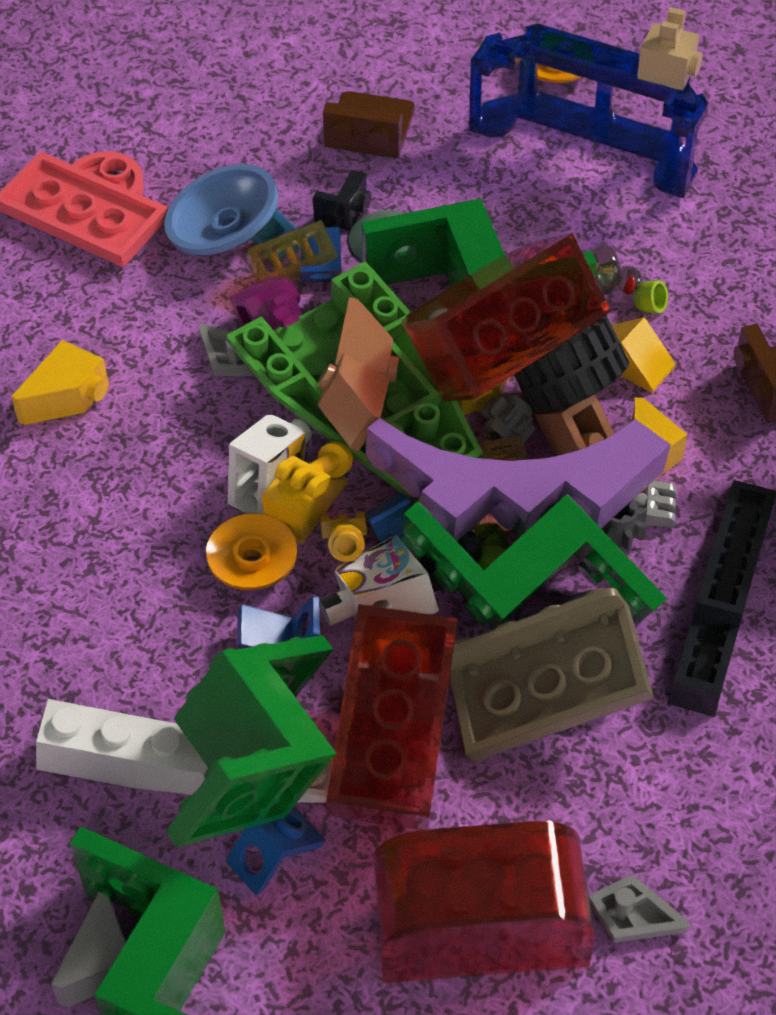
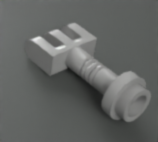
(659, 502)

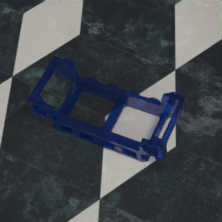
(610, 69)

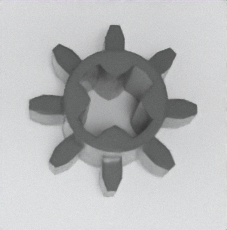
(507, 418)
(627, 525)

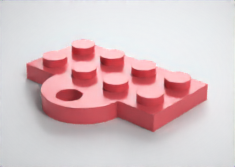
(86, 203)

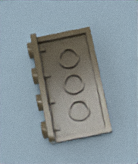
(547, 673)

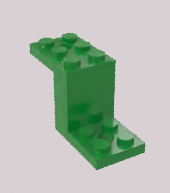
(440, 240)
(529, 563)
(251, 738)
(174, 933)

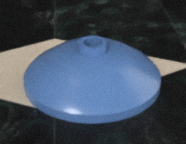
(221, 210)

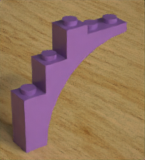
(519, 492)

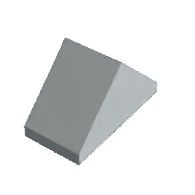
(89, 955)

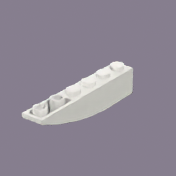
(128, 751)

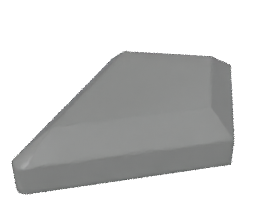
(220, 354)
(635, 912)

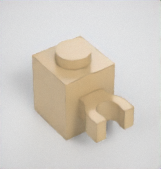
(669, 52)

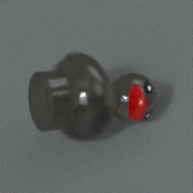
(610, 275)

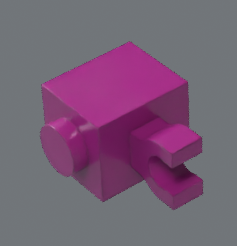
(272, 299)

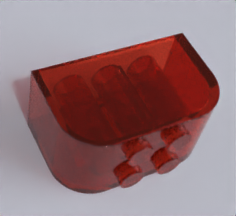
(505, 317)
(392, 717)
(482, 901)

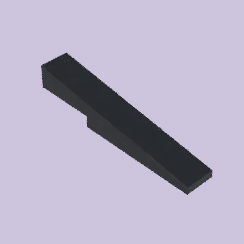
(722, 599)

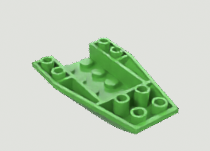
(294, 358)

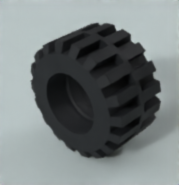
(574, 369)

